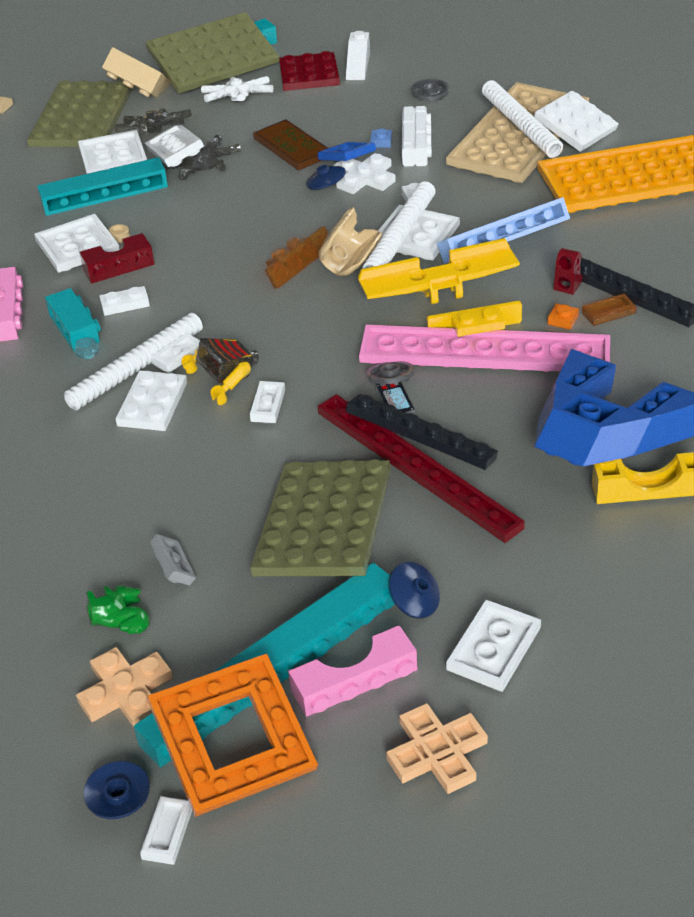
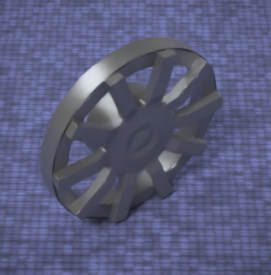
(430, 89)
(390, 373)

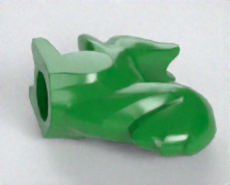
(113, 612)

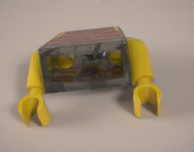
(224, 361)

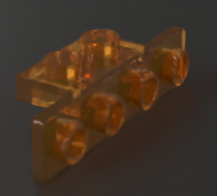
(294, 257)

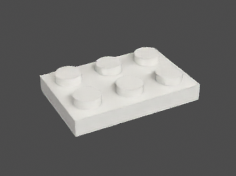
(152, 400)
(493, 645)

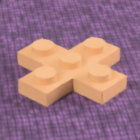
(123, 685)
(437, 748)

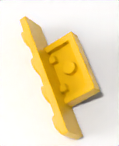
(478, 319)

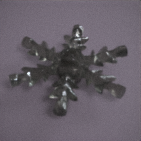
(153, 121)
(206, 158)

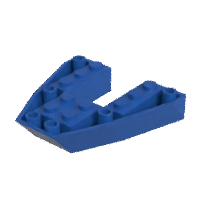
(594, 430)

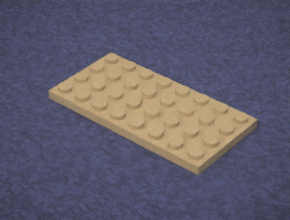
(498, 145)

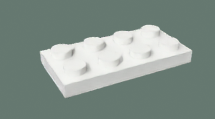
(174, 145)

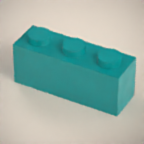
(72, 317)

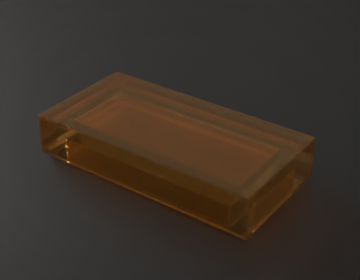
(608, 309)

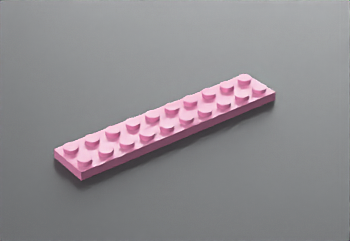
(482, 350)

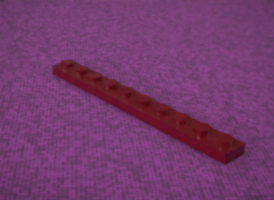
(425, 471)

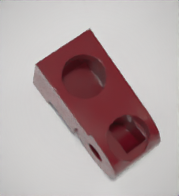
(568, 270)

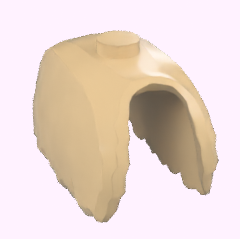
(345, 248)

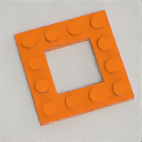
(213, 788)

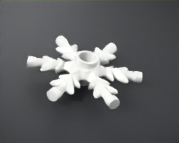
(237, 89)

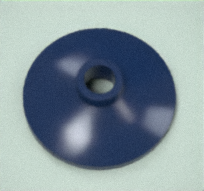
(325, 177)
(414, 590)
(113, 780)

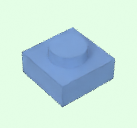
(381, 138)

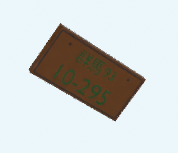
(290, 144)

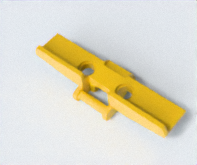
(463, 265)

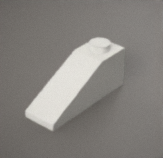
(358, 55)

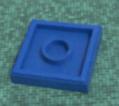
(346, 151)

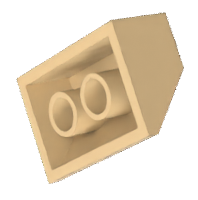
(135, 73)

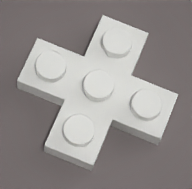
(369, 172)

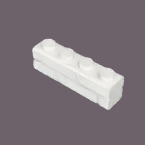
(416, 136)

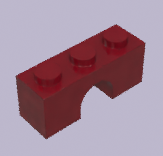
(104, 265)

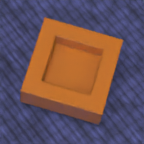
(563, 316)

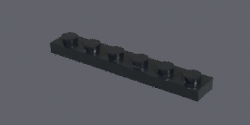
(639, 293)
(421, 431)

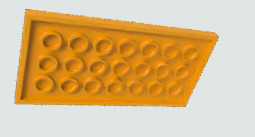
(621, 173)

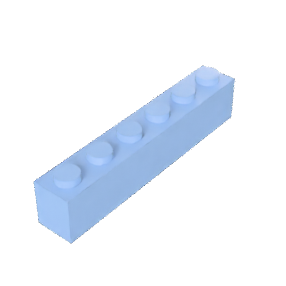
(509, 227)

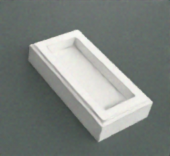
(166, 830)

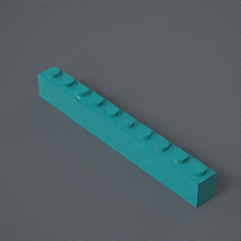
(291, 646)

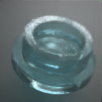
(86, 348)

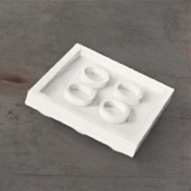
(576, 120)
(111, 151)
(428, 230)
(65, 241)

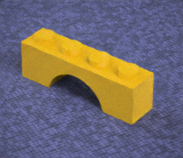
(618, 483)

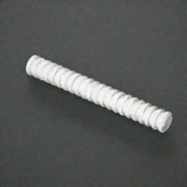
(522, 119)
(401, 225)
(130, 363)

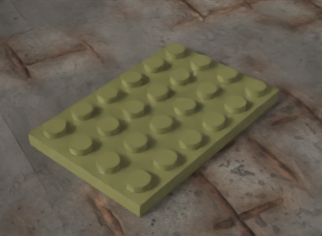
(212, 52)
(79, 113)
(322, 519)

